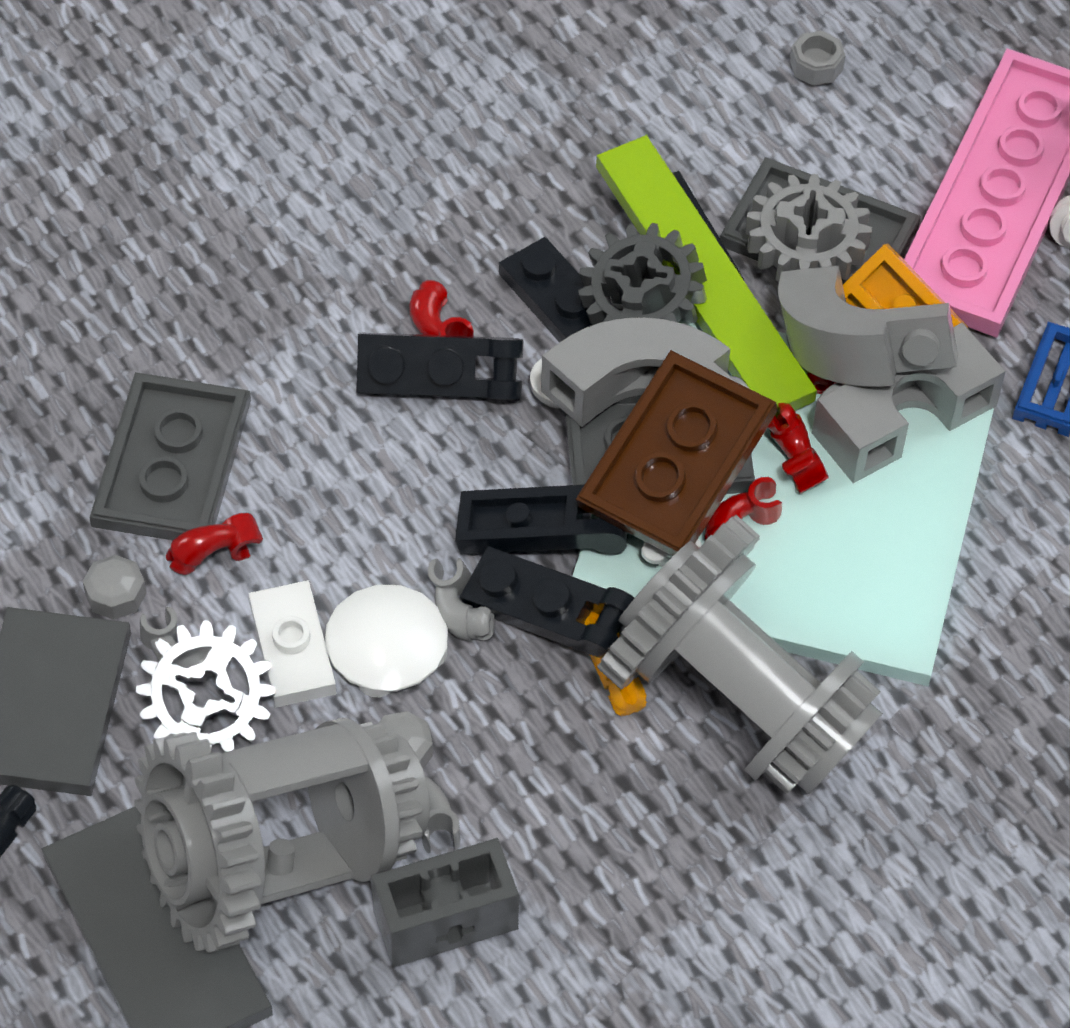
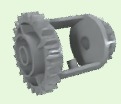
(691, 615)
(208, 841)

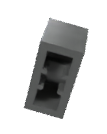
(445, 902)

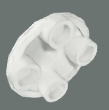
(386, 639)

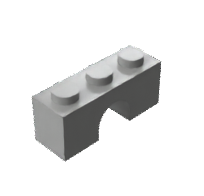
(864, 423)

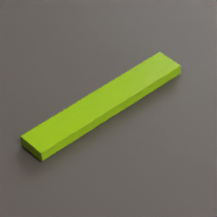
(731, 311)

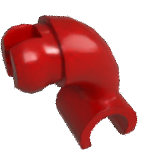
(426, 310)
(792, 437)
(748, 504)
(198, 543)

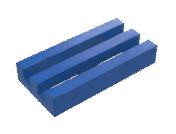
(1045, 414)

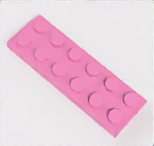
(998, 193)

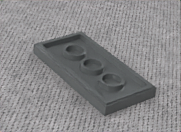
(131, 938)

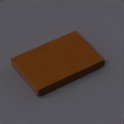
(677, 454)

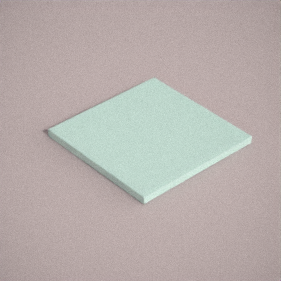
(849, 560)

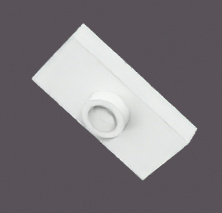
(292, 643)

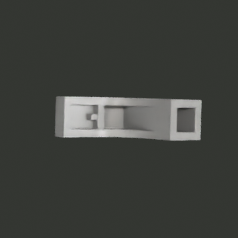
(860, 343)
(619, 362)

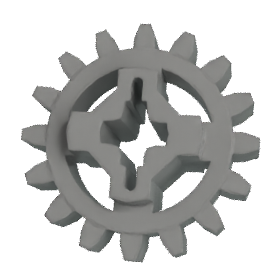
(780, 221)

